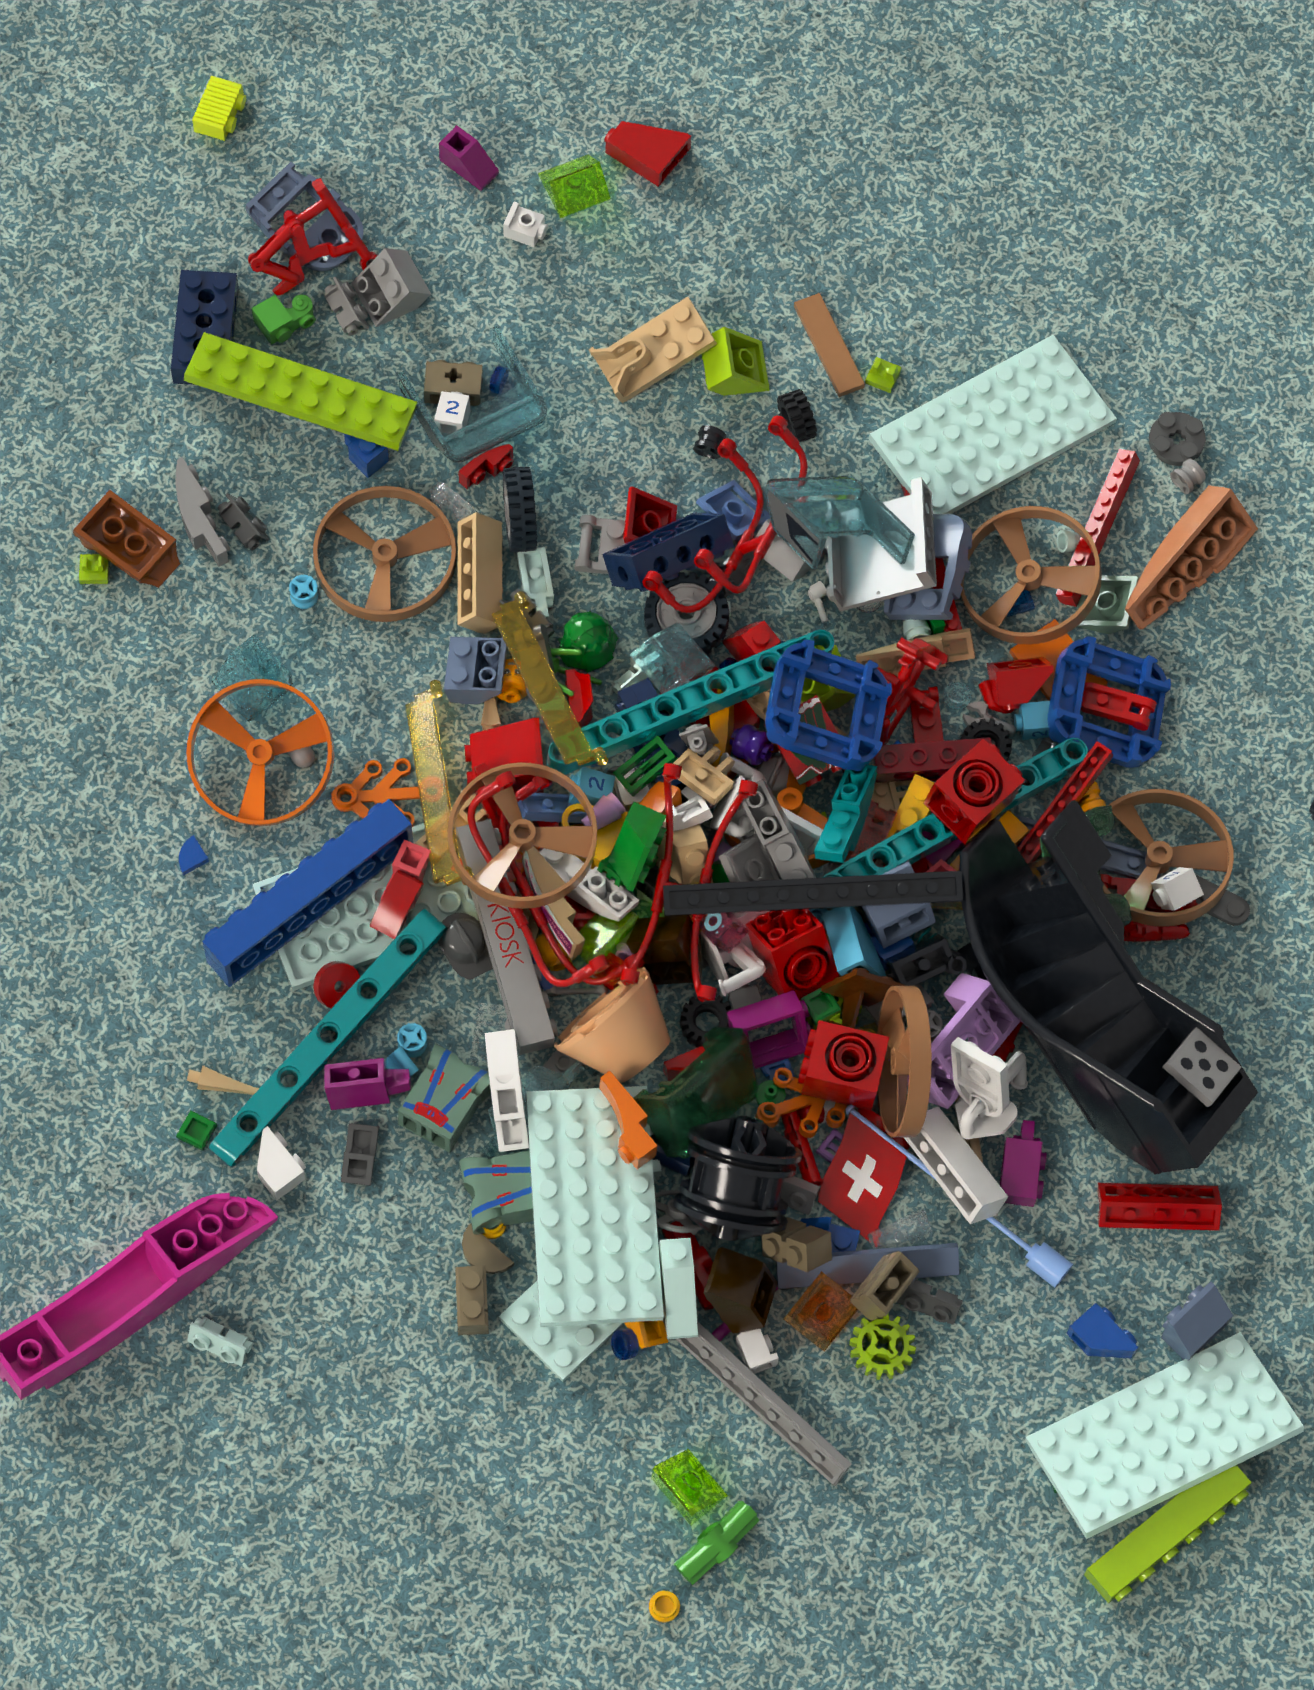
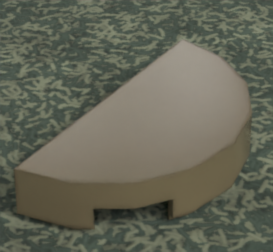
(482, 1252)

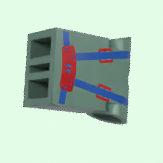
(444, 1098)
(498, 1189)

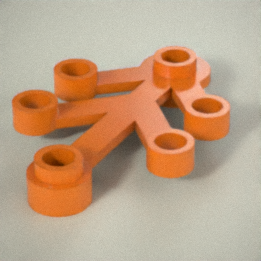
(378, 794)
(798, 1103)

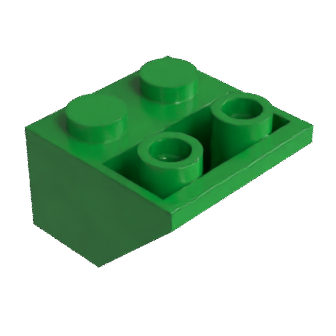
(637, 845)

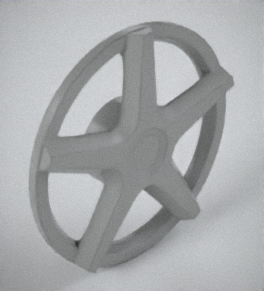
(674, 1214)

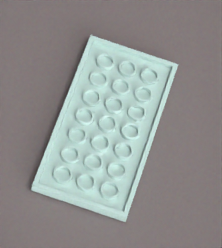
(994, 427)
(346, 931)
(590, 1214)
(1164, 1435)

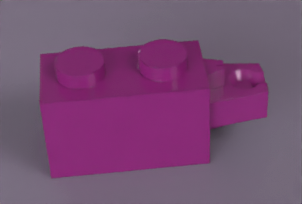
(363, 1083)
(1021, 1167)

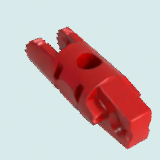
(1142, 933)

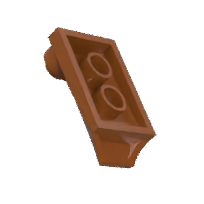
(129, 540)

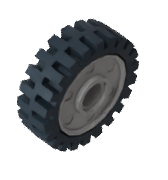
(519, 509)
(706, 626)

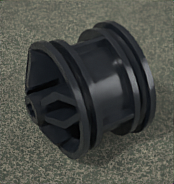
(737, 1178)

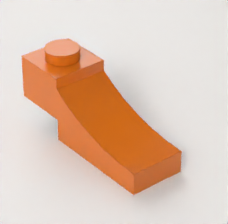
(634, 1143)

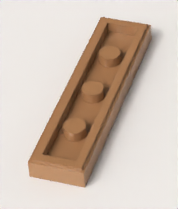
(829, 345)

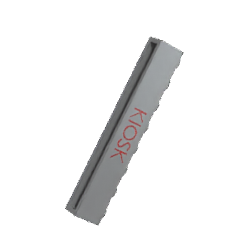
(509, 952)

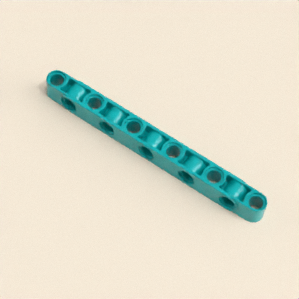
(685, 703)
(911, 846)
(313, 1052)

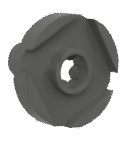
(1188, 427)

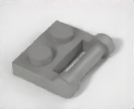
(611, 537)

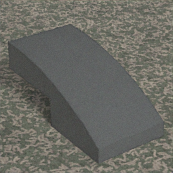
(360, 1154)

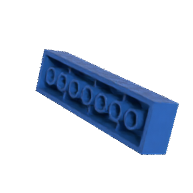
(306, 893)

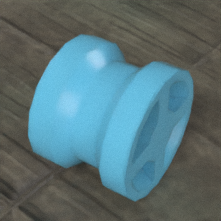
(303, 585)
(413, 1034)

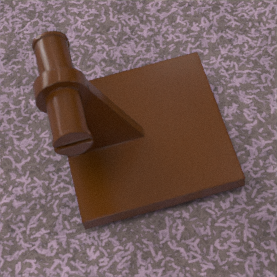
(858, 989)

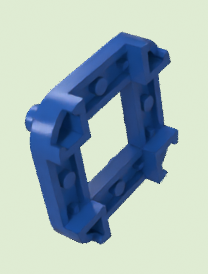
(1067, 693)
(782, 714)

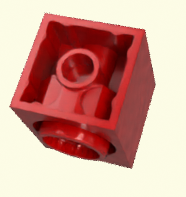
(974, 791)
(793, 951)
(830, 1053)

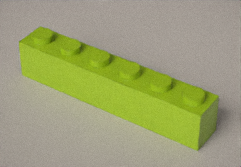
(1164, 1532)

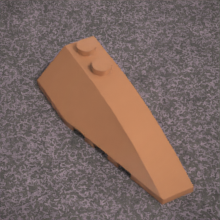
(1194, 548)

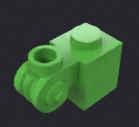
(280, 322)

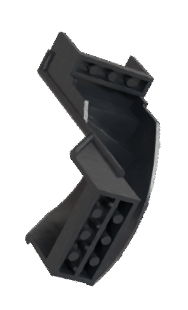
(1064, 972)

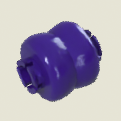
(751, 745)

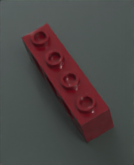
(925, 759)

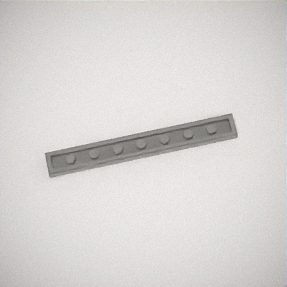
(767, 1405)

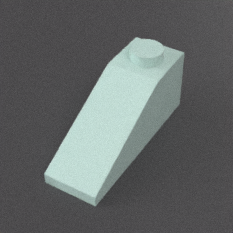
(678, 1288)

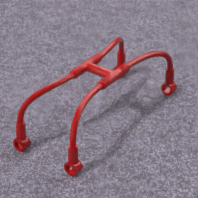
(746, 544)
(596, 964)
(631, 975)

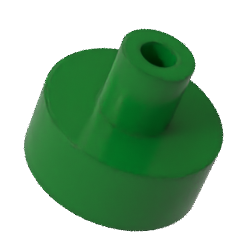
(770, 1093)

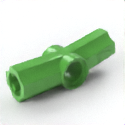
(717, 1542)

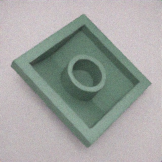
(1109, 610)

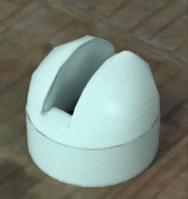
(1067, 541)

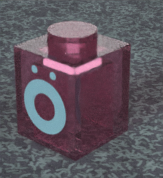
(723, 930)

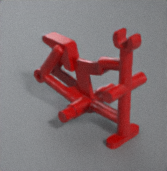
(294, 229)
(903, 691)

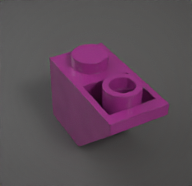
(467, 158)

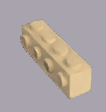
(479, 572)

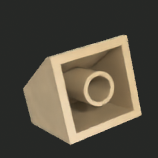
(688, 854)

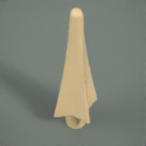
(490, 715)
(212, 1080)

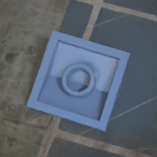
(735, 510)

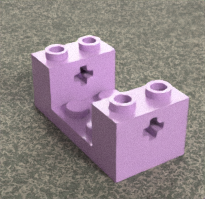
(980, 1018)

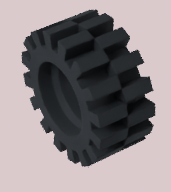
(799, 416)
(993, 731)
(696, 1007)

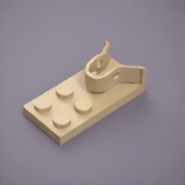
(654, 350)

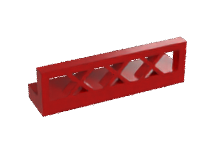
(1158, 1208)

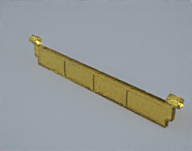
(543, 684)
(432, 783)

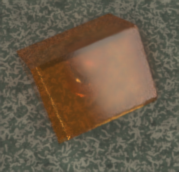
(822, 1311)

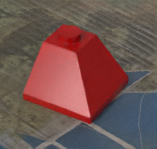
(1017, 680)

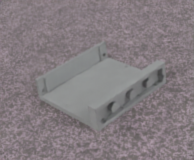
(867, 573)

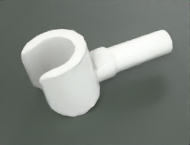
(815, 593)

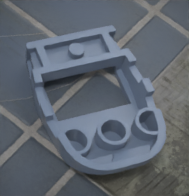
(284, 190)
(951, 541)

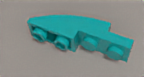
(848, 815)

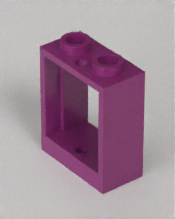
(768, 1011)

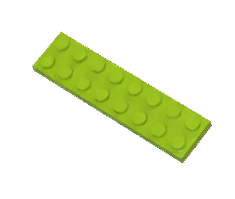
(300, 391)

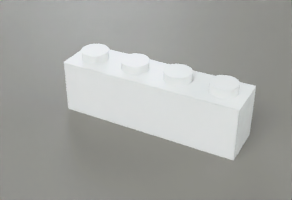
(957, 1168)

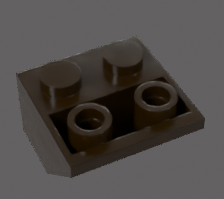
(669, 950)
(740, 1290)

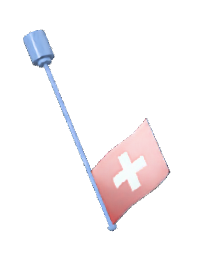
(868, 1175)

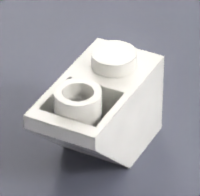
(276, 1166)

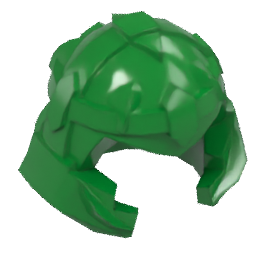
(590, 635)

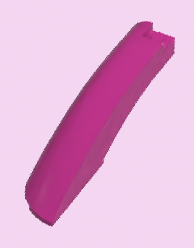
(130, 1290)

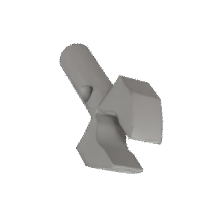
(981, 708)

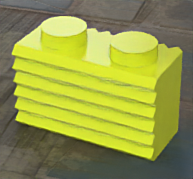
(218, 108)

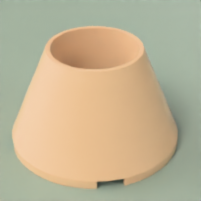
(618, 1030)

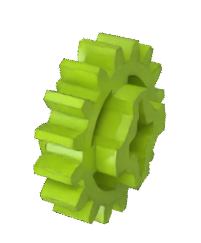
(889, 1356)

